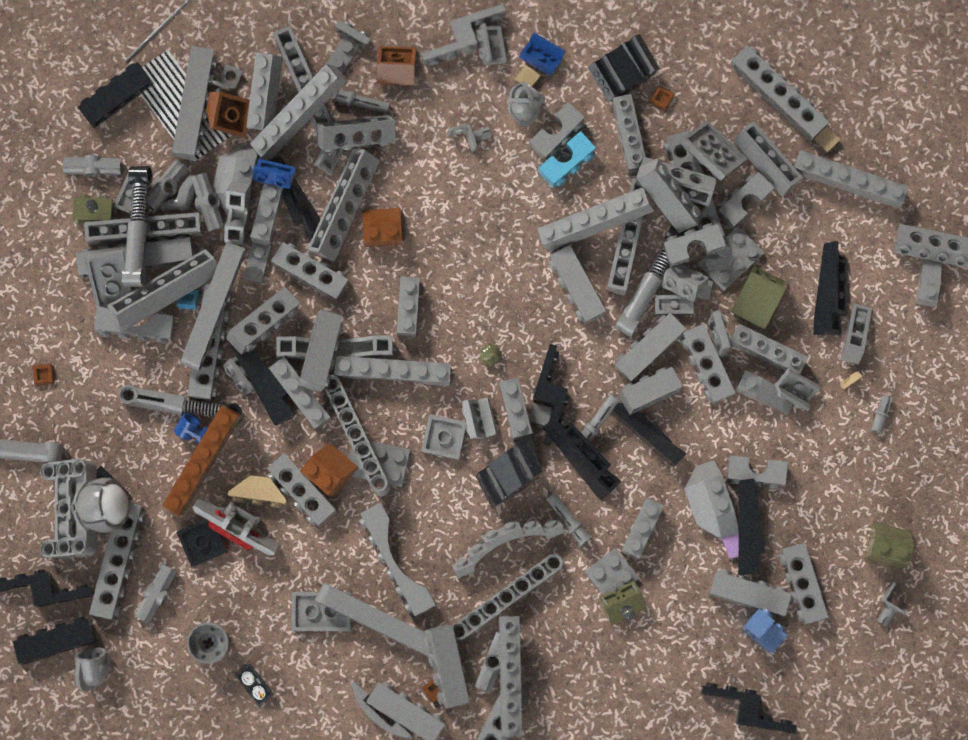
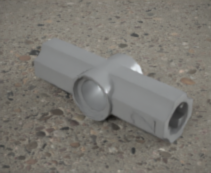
(92, 165)
(165, 185)
(207, 201)
(155, 594)
(488, 675)

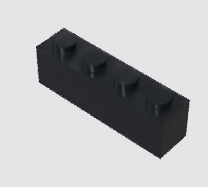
(115, 95)
(54, 641)

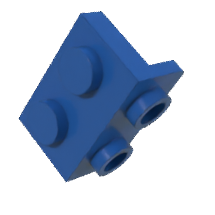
(542, 54)
(274, 173)

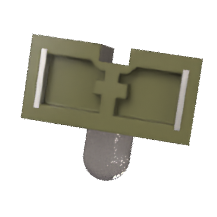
(92, 209)
(623, 603)

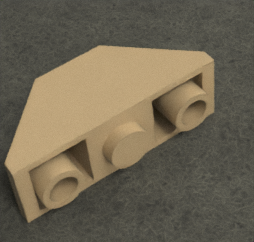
(258, 491)

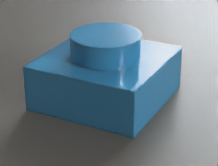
(189, 301)

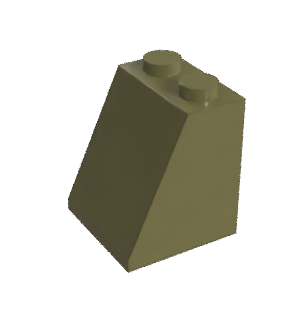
(759, 298)
(889, 545)

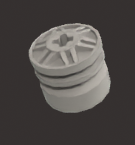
(198, 649)

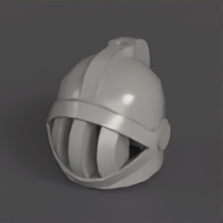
(524, 103)
(93, 671)

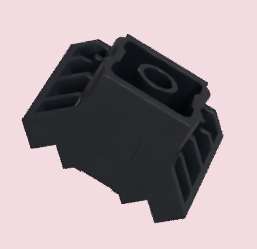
(624, 68)
(509, 474)

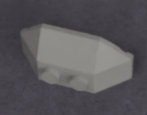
(236, 167)
(711, 501)

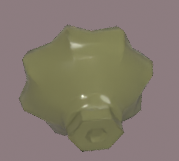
(490, 354)

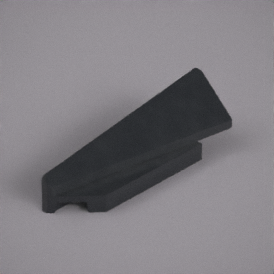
(299, 205)
(832, 291)
(266, 386)
(583, 457)
(750, 530)

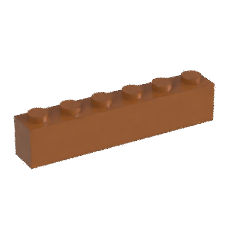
(201, 460)

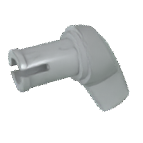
(184, 198)

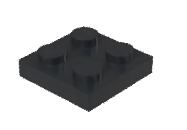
(201, 543)

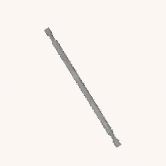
(157, 30)

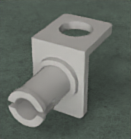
(223, 84)
(472, 136)
(890, 609)

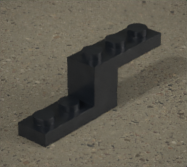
(549, 393)
(43, 589)
(748, 708)

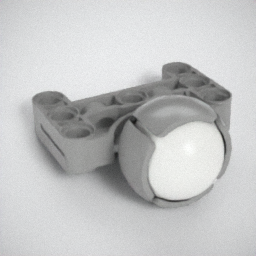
(82, 508)

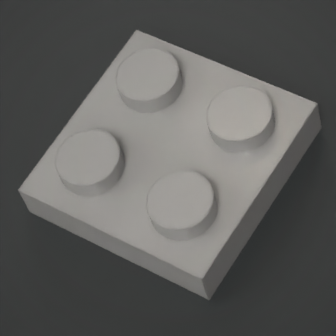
(444, 437)
(611, 573)

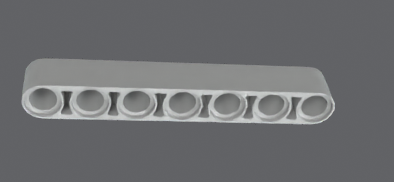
(213, 306)
(359, 443)
(513, 591)
(372, 618)

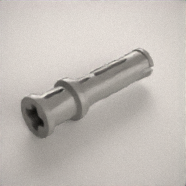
(351, 96)
(593, 427)
(574, 527)

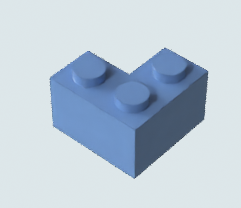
(764, 631)

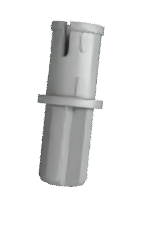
(881, 414)

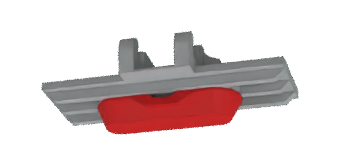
(244, 535)

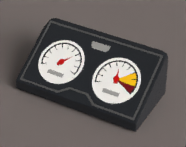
(254, 684)

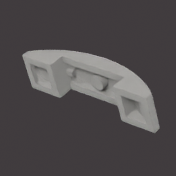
(396, 729)

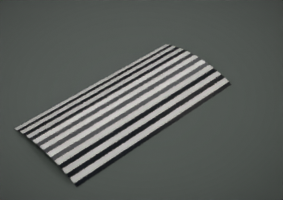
(166, 98)

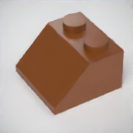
(396, 65)
(228, 113)
(382, 227)
(329, 469)

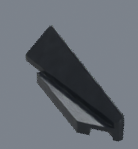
(649, 435)

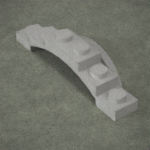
(497, 537)

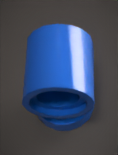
(188, 428)

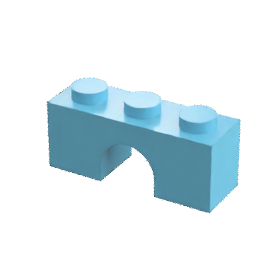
(556, 172)

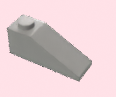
(929, 283)
(856, 334)
(763, 392)

